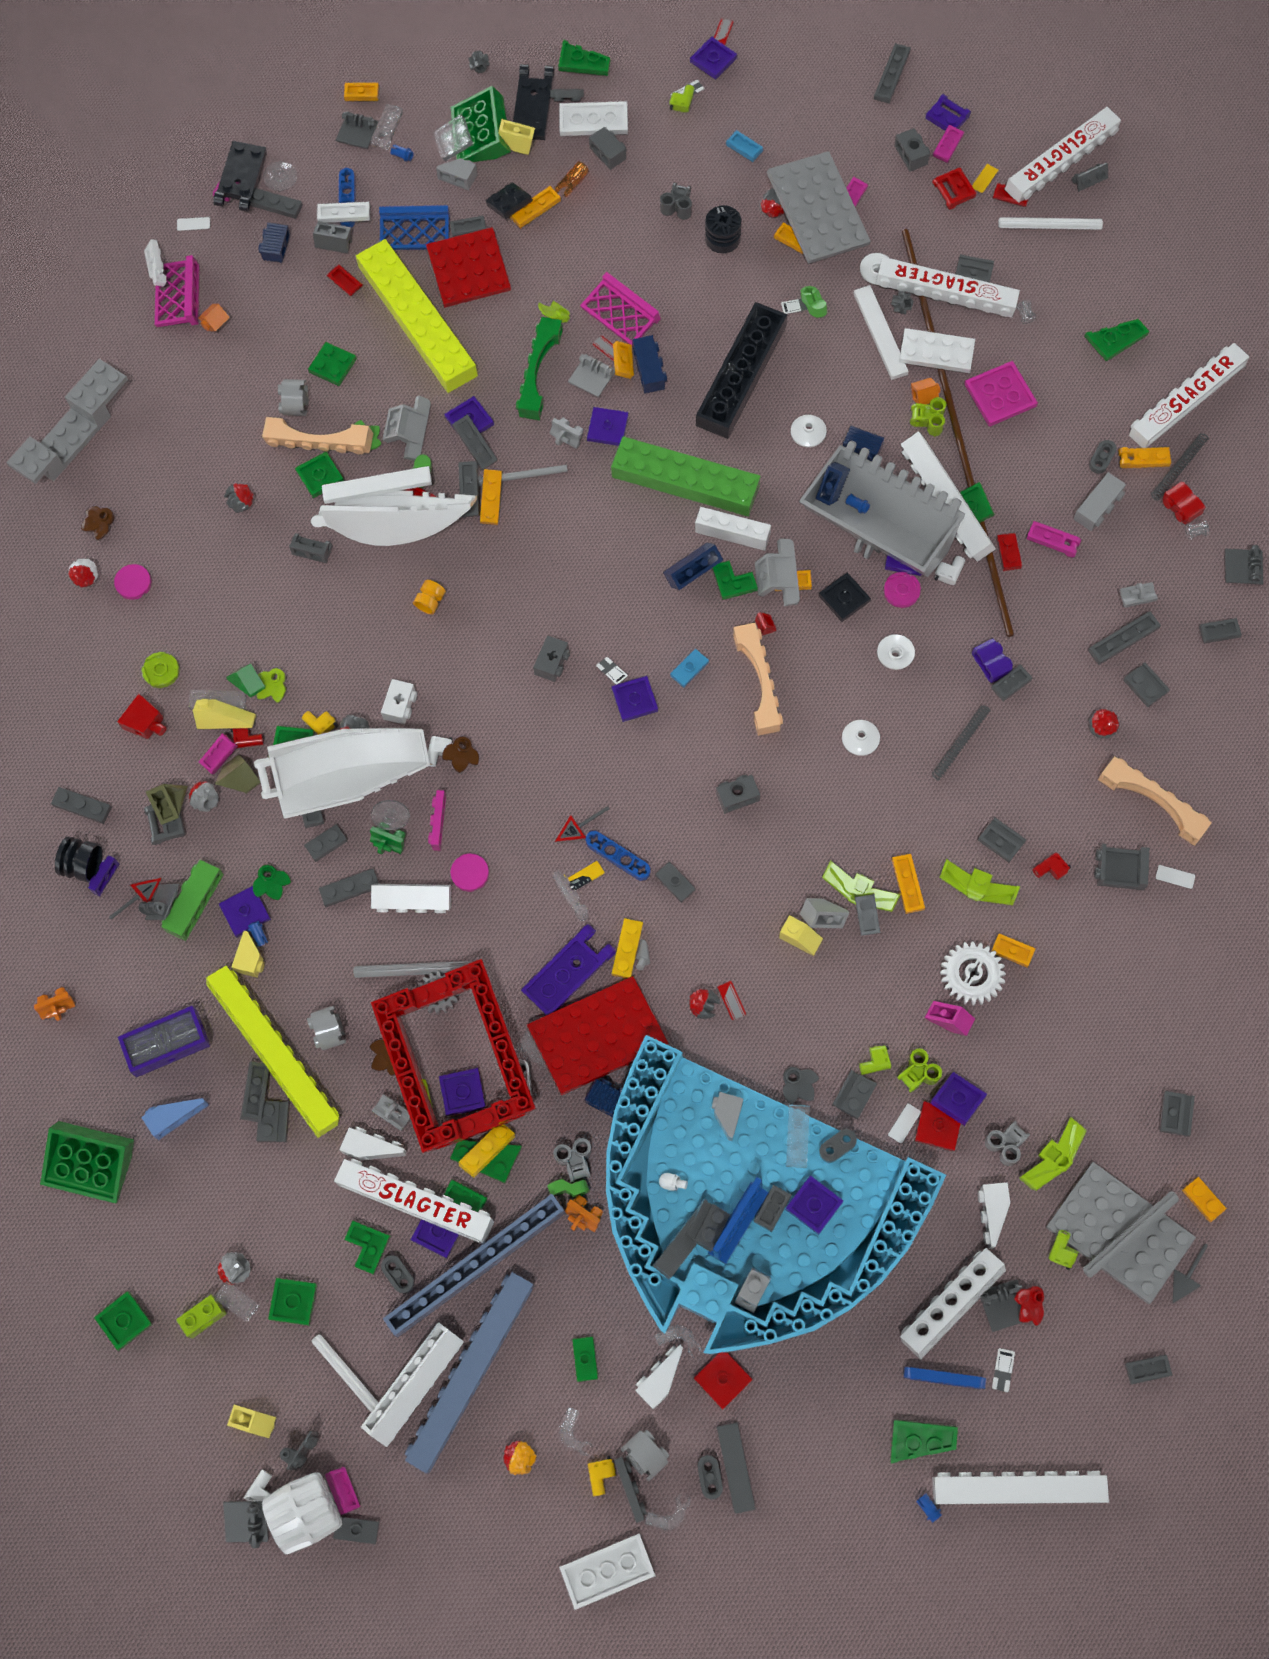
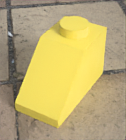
(516, 136)
(800, 935)
(248, 958)
(251, 1421)

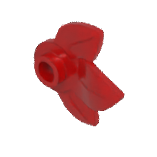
(1031, 1304)

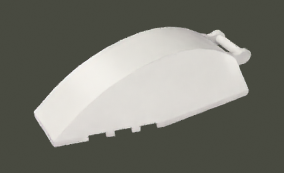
(393, 516)
(340, 766)

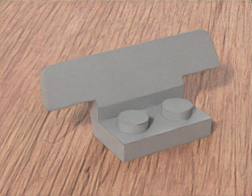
(408, 426)
(779, 573)

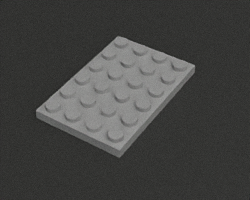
(818, 207)
(1100, 1212)

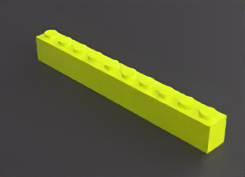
(272, 1051)

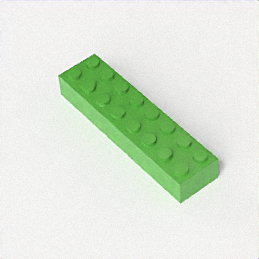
(685, 476)

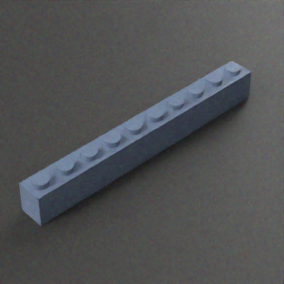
(474, 1266)
(469, 1374)

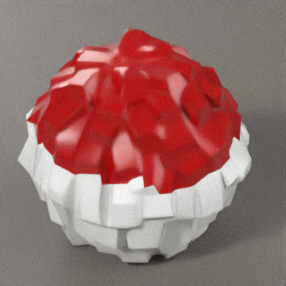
(83, 572)

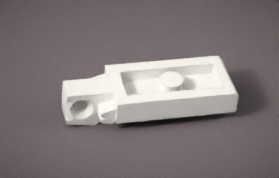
(154, 263)

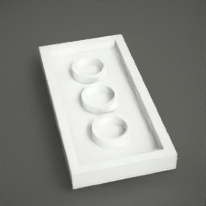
(591, 117)
(937, 350)
(607, 1571)

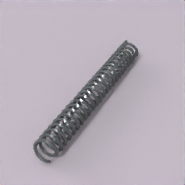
(1176, 466)
(976, 722)

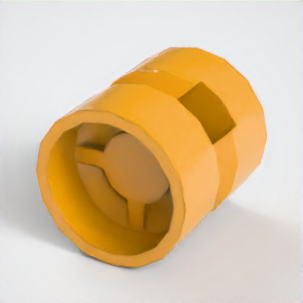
(429, 597)

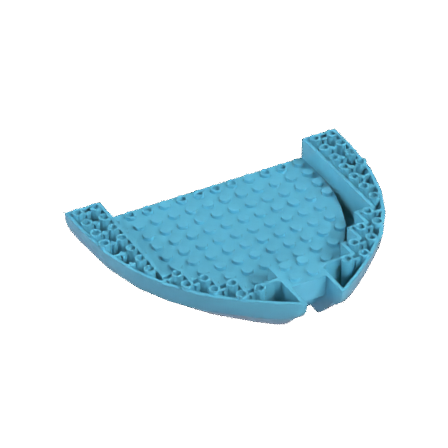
(670, 1127)

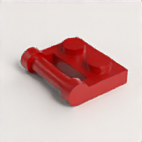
(959, 185)

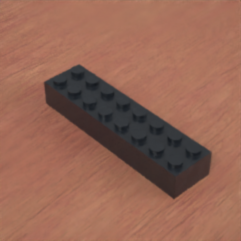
(741, 370)

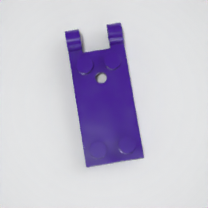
(560, 978)

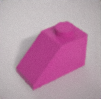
(950, 1017)

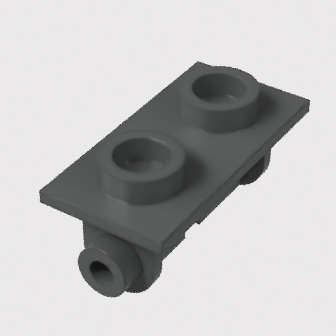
(1091, 177)

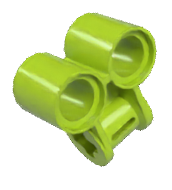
(929, 416)
(917, 1072)

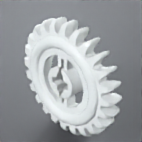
(964, 989)

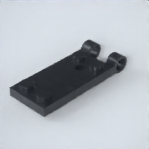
(533, 109)
(241, 166)

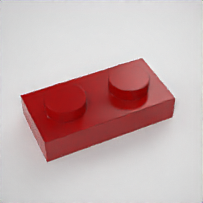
(1009, 551)

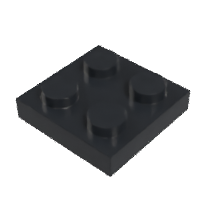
(508, 200)
(844, 597)

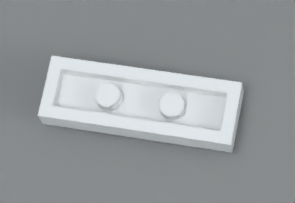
(343, 212)

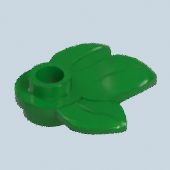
(270, 885)

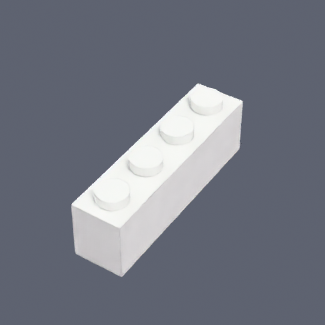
(732, 528)
(411, 896)

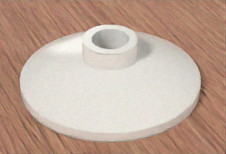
(869, 265)
(808, 437)
(899, 645)
(856, 744)

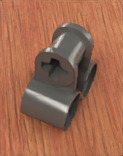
(677, 201)

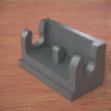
(332, 237)
(310, 548)

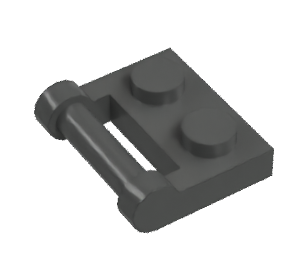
(171, 829)

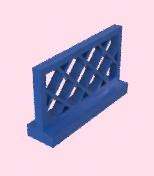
(412, 214)
(739, 1221)

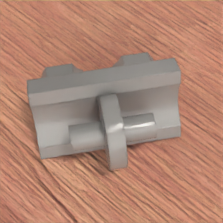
(565, 433)
(1138, 594)
(392, 1112)

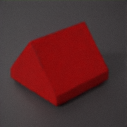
(765, 623)

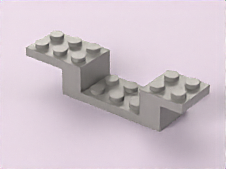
(76, 427)

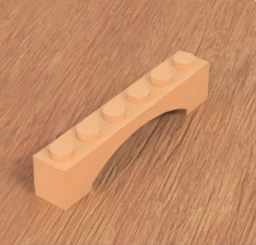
(355, 439)
(747, 640)
(1190, 823)

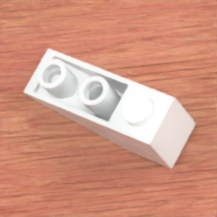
(367, 1147)
(995, 1207)
(658, 1384)

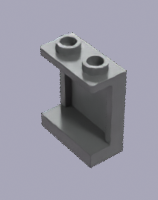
(1122, 867)

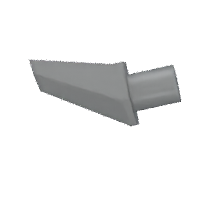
(643, 955)

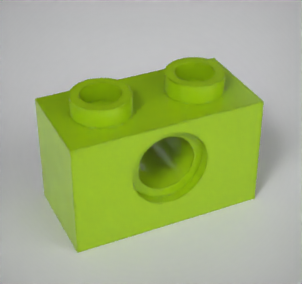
(201, 1316)

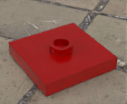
(937, 1128)
(722, 1379)

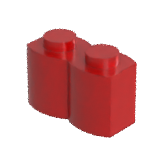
(1183, 503)

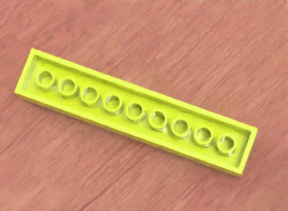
(416, 316)

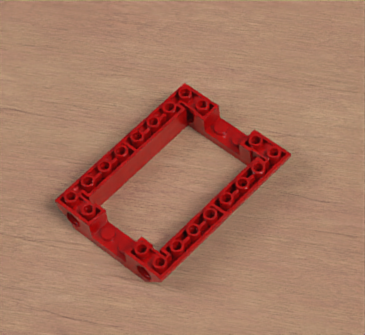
(388, 1016)

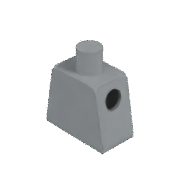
(752, 1290)

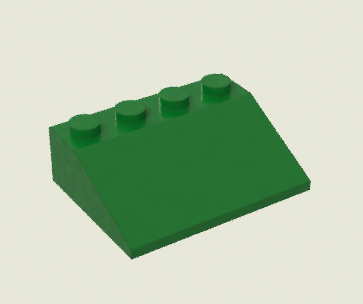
(483, 118)
(86, 1161)

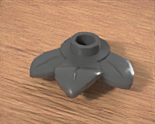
(801, 1087)

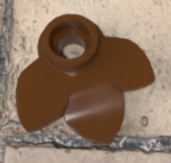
(96, 522)
(460, 757)
(381, 1060)

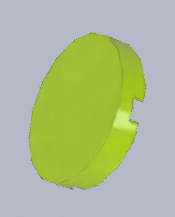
(160, 670)

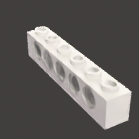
(922, 1344)

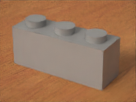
(1100, 502)

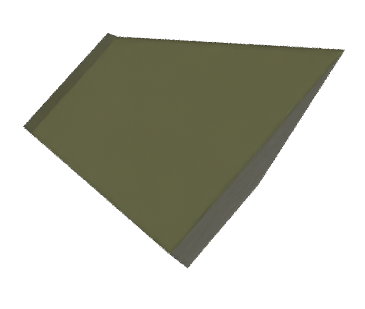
(237, 776)
(167, 801)

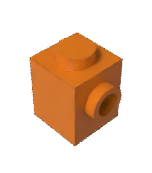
(213, 317)
(925, 391)

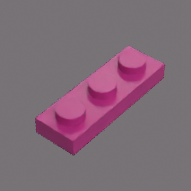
(437, 820)

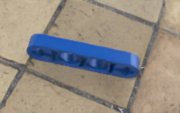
(347, 198)
(616, 857)
(944, 1378)

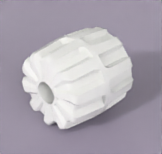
(301, 1513)

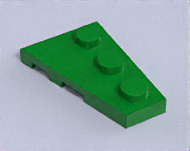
(582, 61)
(1114, 340)
(499, 1167)

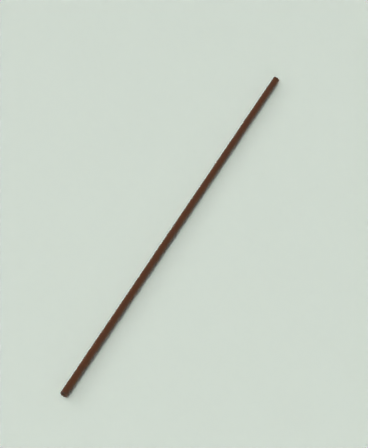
(960, 444)

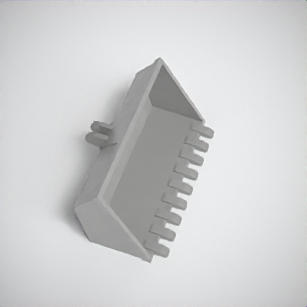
(901, 516)

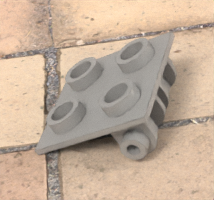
(591, 375)

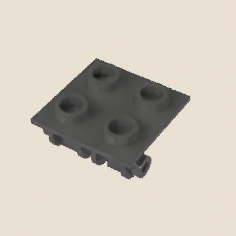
(356, 130)
(1244, 565)
(160, 905)
(1000, 1305)
(297, 1458)
(245, 1522)

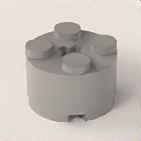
(293, 397)
(327, 1028)
(645, 1455)

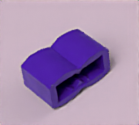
(992, 660)

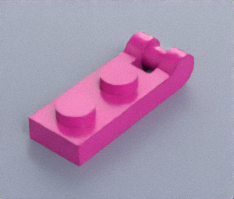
(1053, 538)

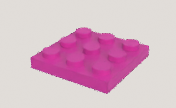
(1000, 393)

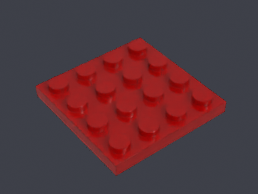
(468, 267)

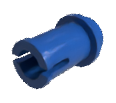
(405, 154)
(857, 503)
(257, 933)
(929, 1508)

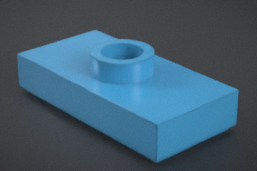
(744, 146)
(689, 668)

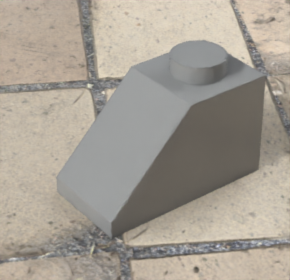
(458, 173)
(823, 914)
(727, 1112)

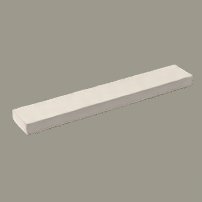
(880, 332)
(376, 485)

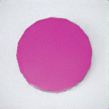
(132, 581)
(902, 590)
(469, 872)

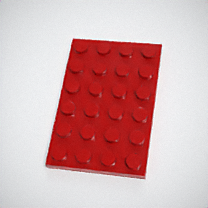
(595, 1035)

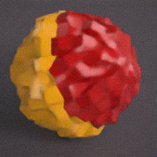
(519, 1458)

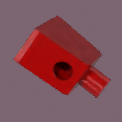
(142, 719)

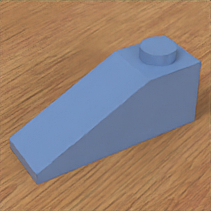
(168, 1117)

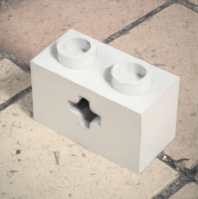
(398, 712)

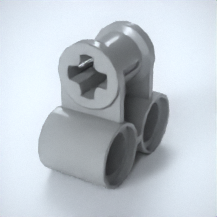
(1009, 1141)
(575, 1161)

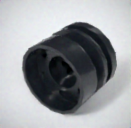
(723, 229)
(78, 859)

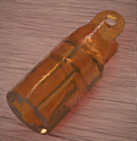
(573, 178)

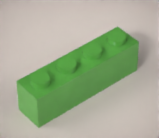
(192, 900)

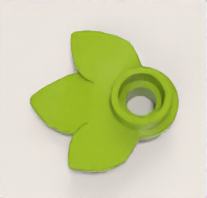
(555, 311)
(272, 687)

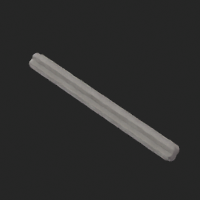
(406, 969)
(1130, 1234)

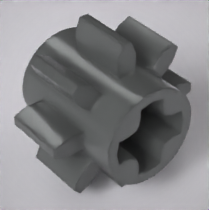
(478, 61)
(902, 302)

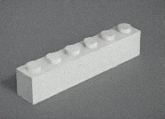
(412, 1384)

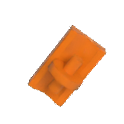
(54, 1006)
(581, 1217)

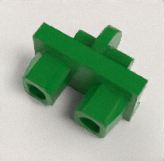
(387, 842)

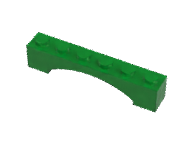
(548, 334)

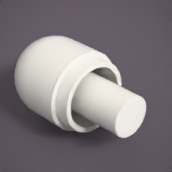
(672, 1182)

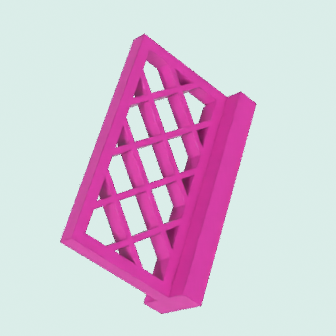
(630, 298)
(190, 304)

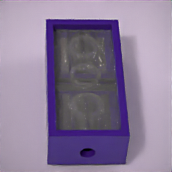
(164, 1041)

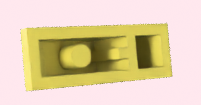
(219, 715)

